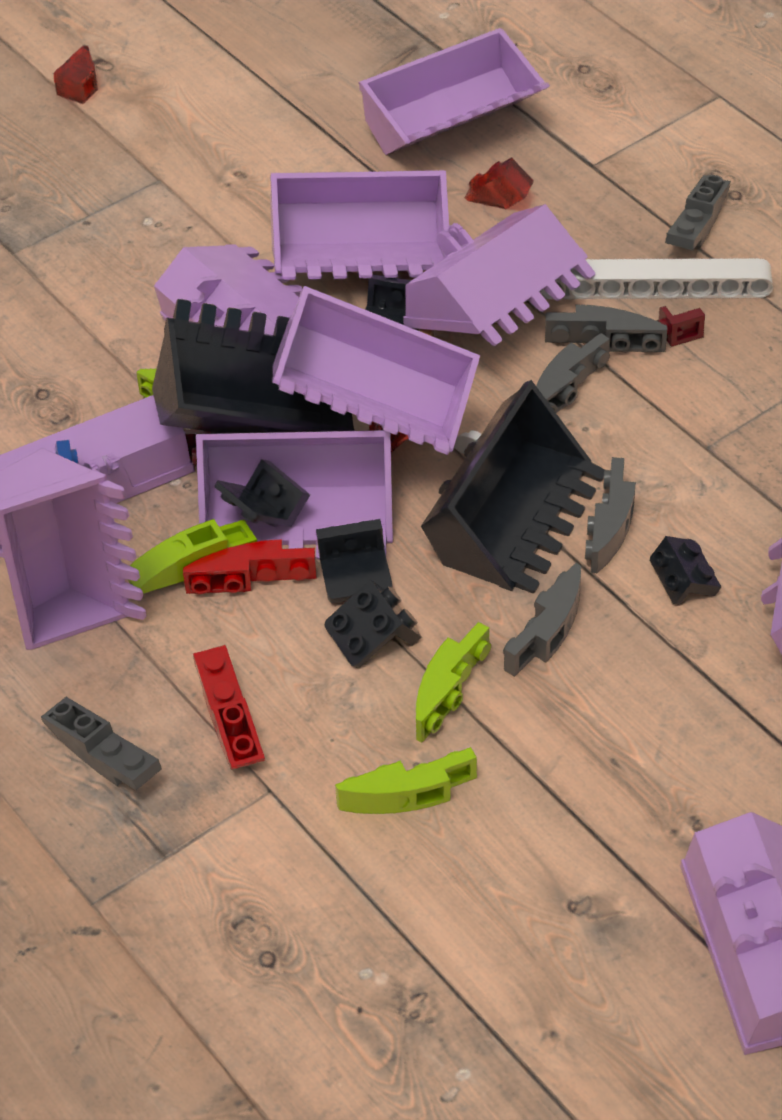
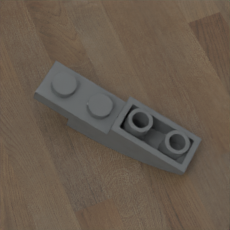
(699, 213)
(625, 329)
(572, 368)
(611, 517)
(552, 622)
(98, 746)

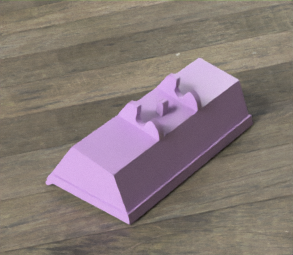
(357, 222)
(226, 279)
(375, 369)
(339, 469)
(737, 896)

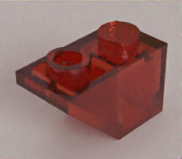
(76, 77)
(500, 186)

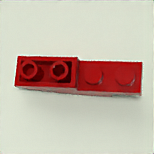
(255, 561)
(228, 708)

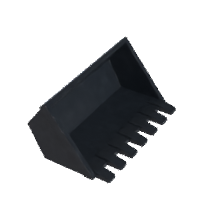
(224, 376)
(512, 494)

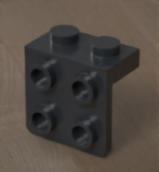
(387, 297)
(267, 496)
(352, 557)
(369, 622)

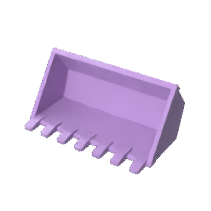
(447, 90)
(495, 275)
(124, 446)
(65, 548)

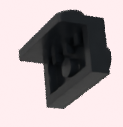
(683, 569)

